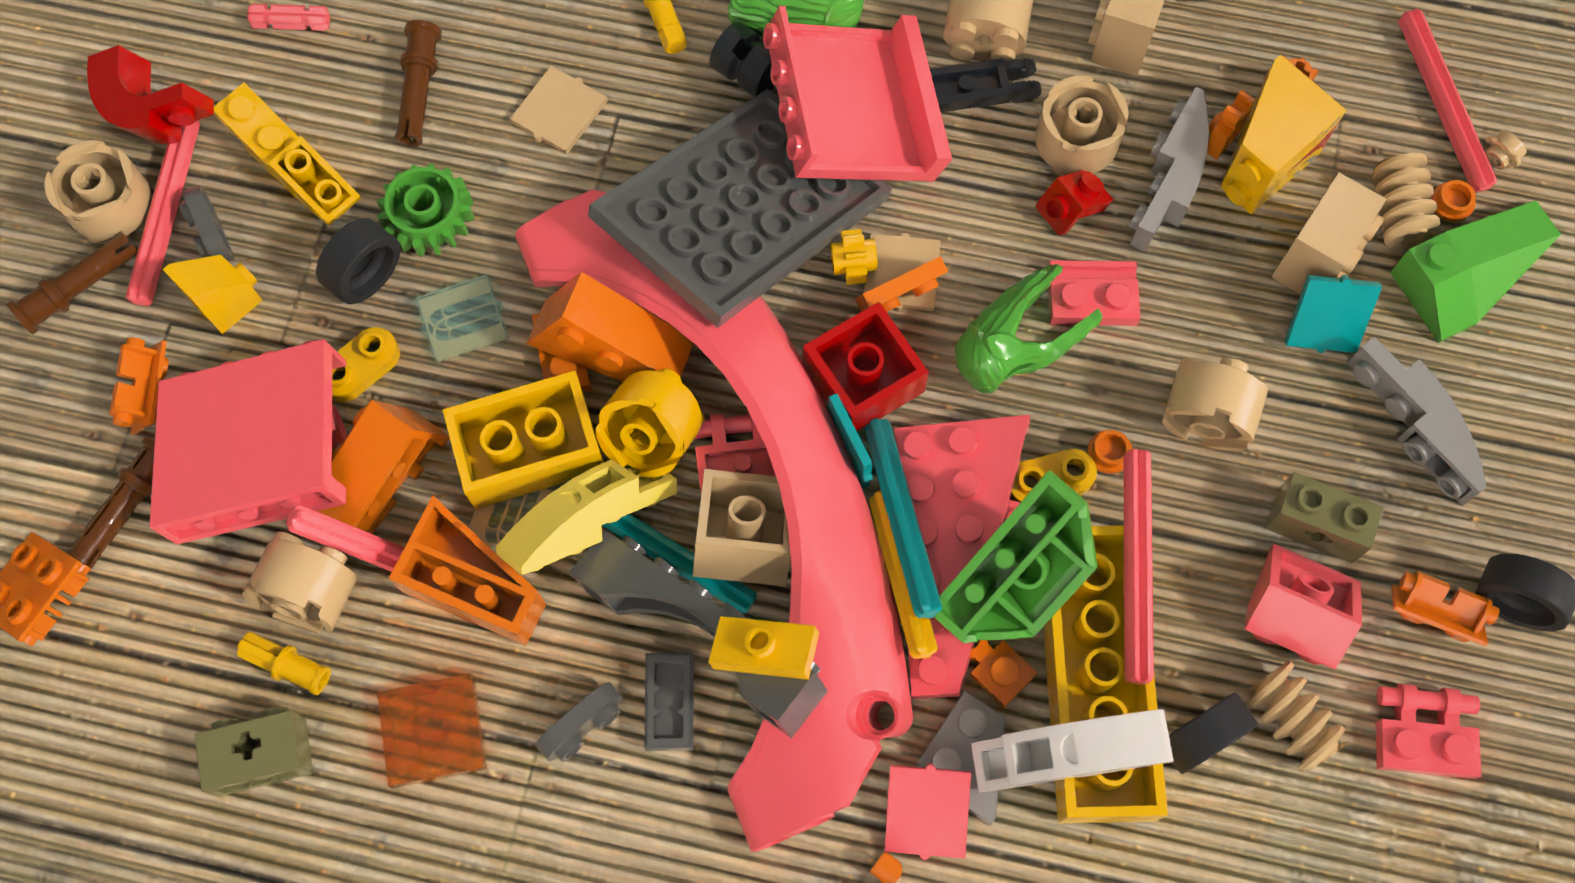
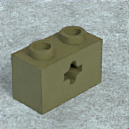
(1324, 517)
(224, 748)

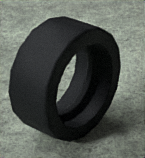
(358, 261)
(1529, 591)
(1210, 732)

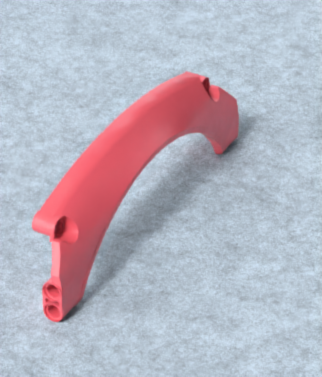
(833, 542)

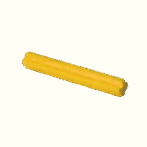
(917, 630)

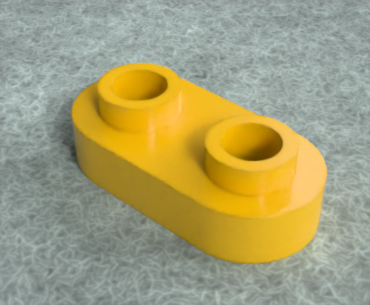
(364, 367)
(1058, 464)

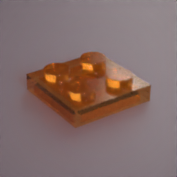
(431, 731)

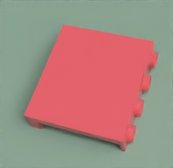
(857, 101)
(245, 443)

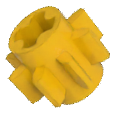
(853, 256)

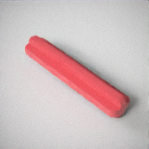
(343, 537)

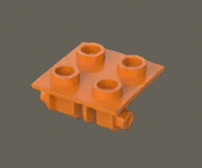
(31, 584)

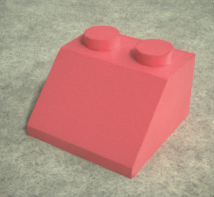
(1305, 607)

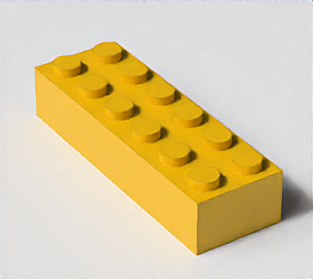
(1089, 683)

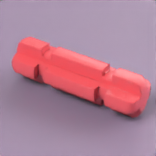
(288, 17)

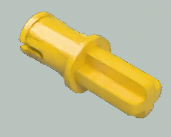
(283, 662)

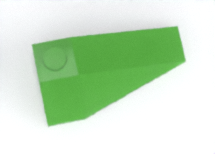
(1470, 268)

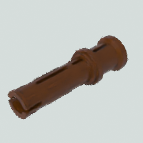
(419, 66)
(56, 294)
(116, 510)

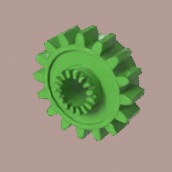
(420, 189)

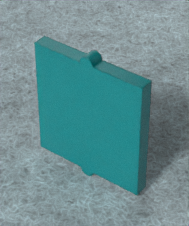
(1332, 313)
(852, 441)

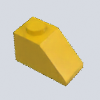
(216, 288)

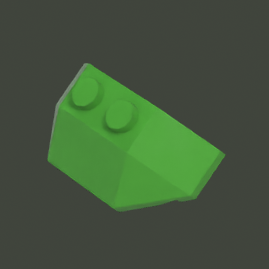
(1023, 568)

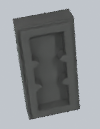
(669, 702)

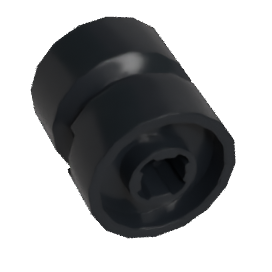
(743, 57)

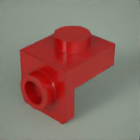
(1071, 199)

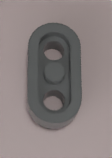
(200, 212)
(566, 735)

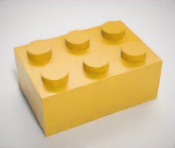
(522, 439)

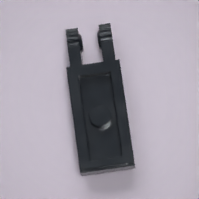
(984, 83)

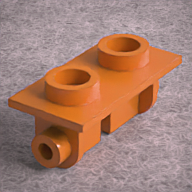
(137, 403)
(1463, 618)

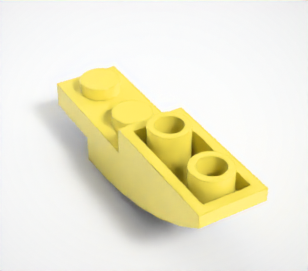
(575, 514)

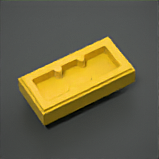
(764, 647)

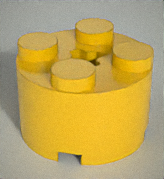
(649, 422)

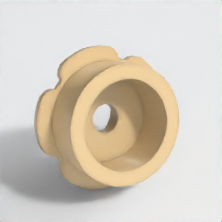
(1504, 150)

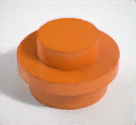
(1454, 200)
(1108, 450)

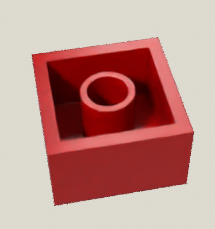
(866, 366)

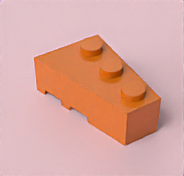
(606, 332)
(378, 458)
(465, 577)

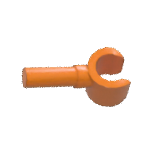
(887, 869)

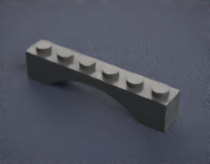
(630, 583)

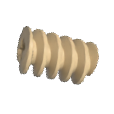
(1407, 204)
(1297, 717)

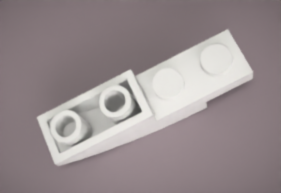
(1072, 750)

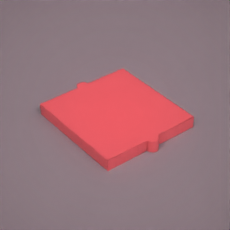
(927, 811)

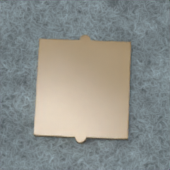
(558, 109)
(898, 256)

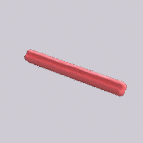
(1447, 101)
(161, 218)
(1138, 567)

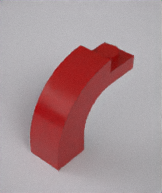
(122, 95)

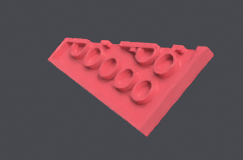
(961, 496)

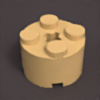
(987, 28)
(1081, 125)
(98, 191)
(1215, 403)
(301, 583)

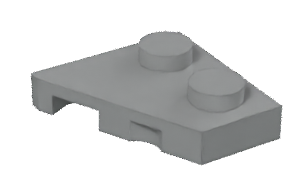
(952, 748)

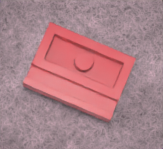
(1093, 286)

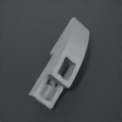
(1176, 168)
(1436, 429)

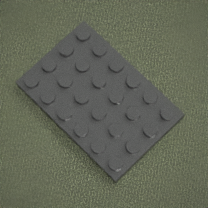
(729, 214)

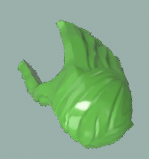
(758, 13)
(992, 353)

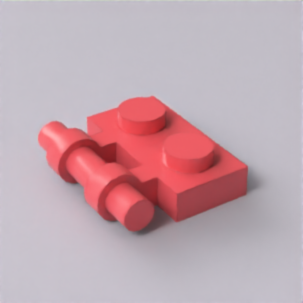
(738, 456)
(1428, 747)

